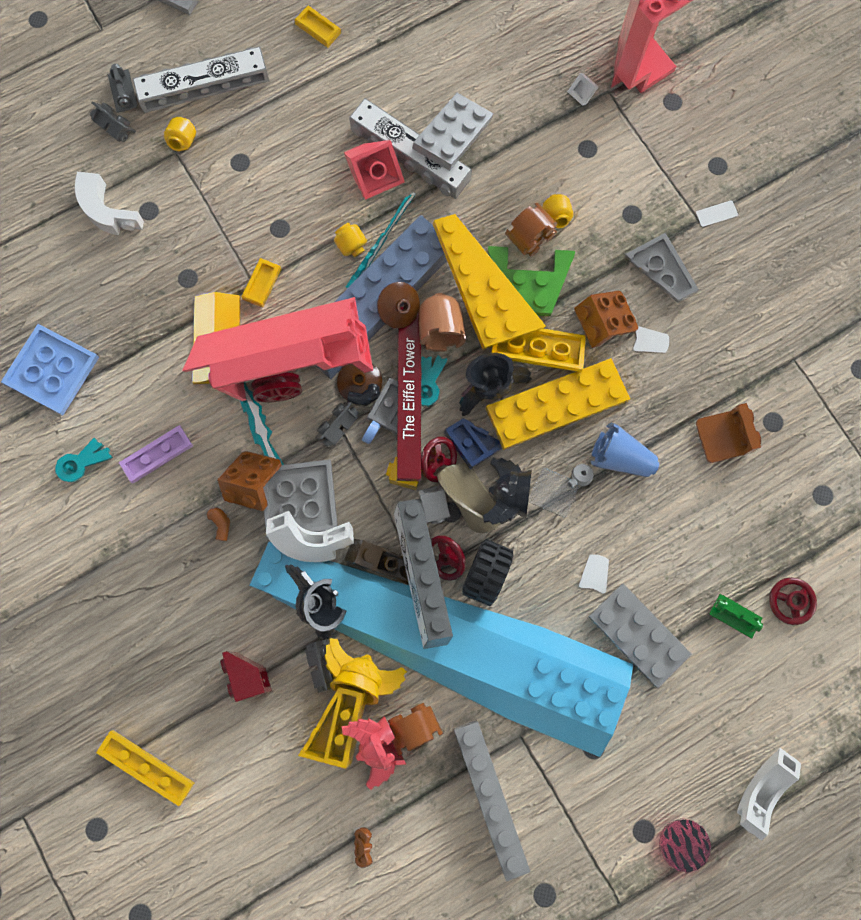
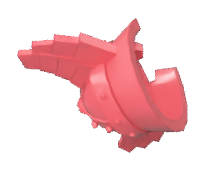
(375, 748)

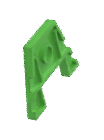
(537, 288)

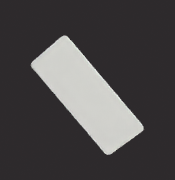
(717, 213)

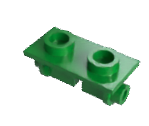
(736, 616)

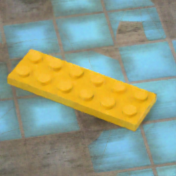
(557, 403)

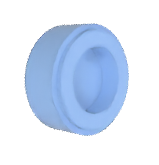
(371, 432)

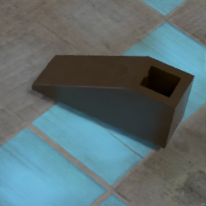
(377, 560)

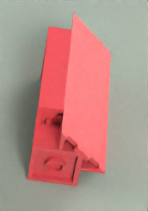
(639, 57)
(314, 336)

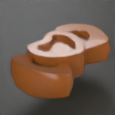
(363, 847)

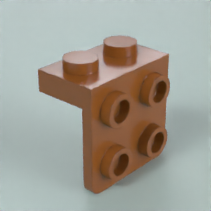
(605, 316)
(728, 434)
(245, 479)

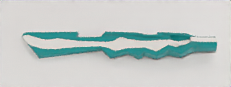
(381, 240)
(260, 431)

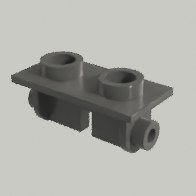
(122, 88)
(104, 115)
(341, 416)
(315, 656)

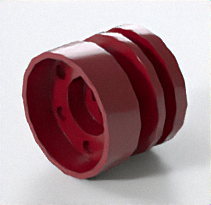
(277, 387)

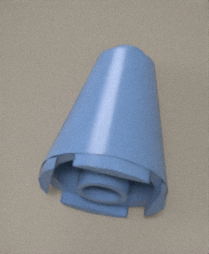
(623, 453)

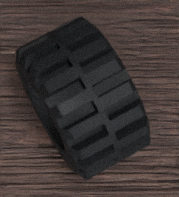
(488, 572)

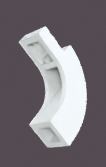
(90, 196)
(305, 544)
(765, 790)

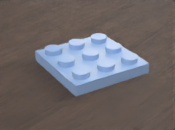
(50, 369)

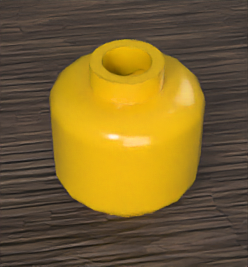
(179, 134)
(559, 208)
(350, 240)

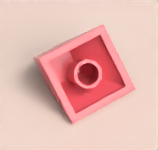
(374, 167)

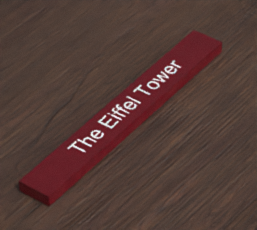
(409, 403)

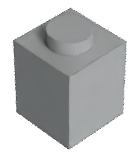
(434, 504)

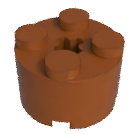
(531, 229)
(414, 729)

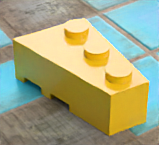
(326, 740)

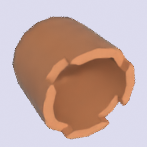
(441, 323)

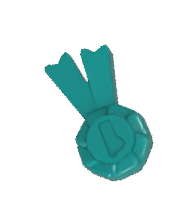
(429, 388)
(72, 467)

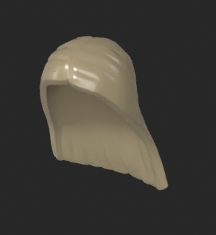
(469, 495)

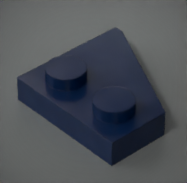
(472, 442)

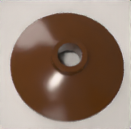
(389, 305)
(347, 377)

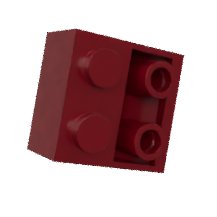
(245, 676)

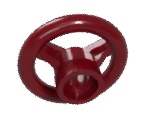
(433, 457)
(449, 555)
(802, 601)

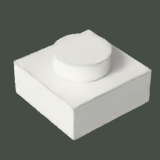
(582, 89)

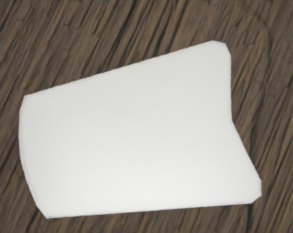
(651, 341)
(595, 573)

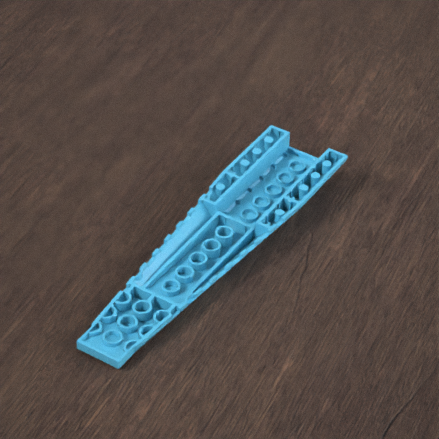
(491, 659)

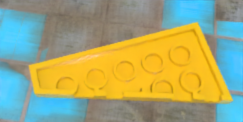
(489, 297)

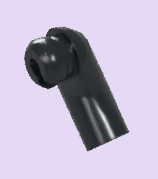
(365, 398)

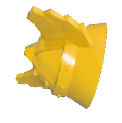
(361, 673)

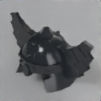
(491, 379)
(509, 492)
(316, 603)

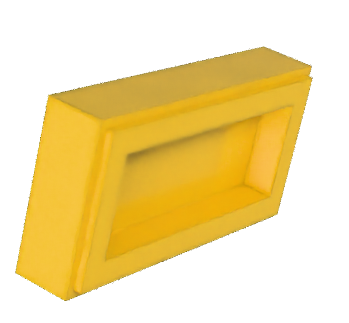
(317, 26)
(261, 282)

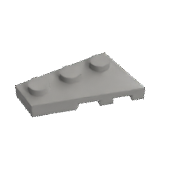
(664, 267)

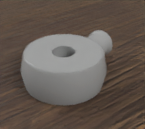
(581, 475)

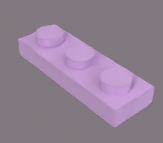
(156, 454)

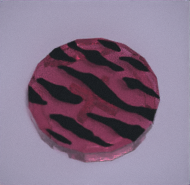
(685, 845)

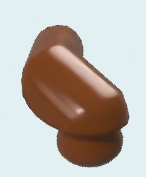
(222, 522)

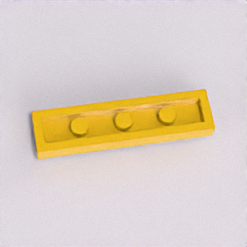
(145, 767)

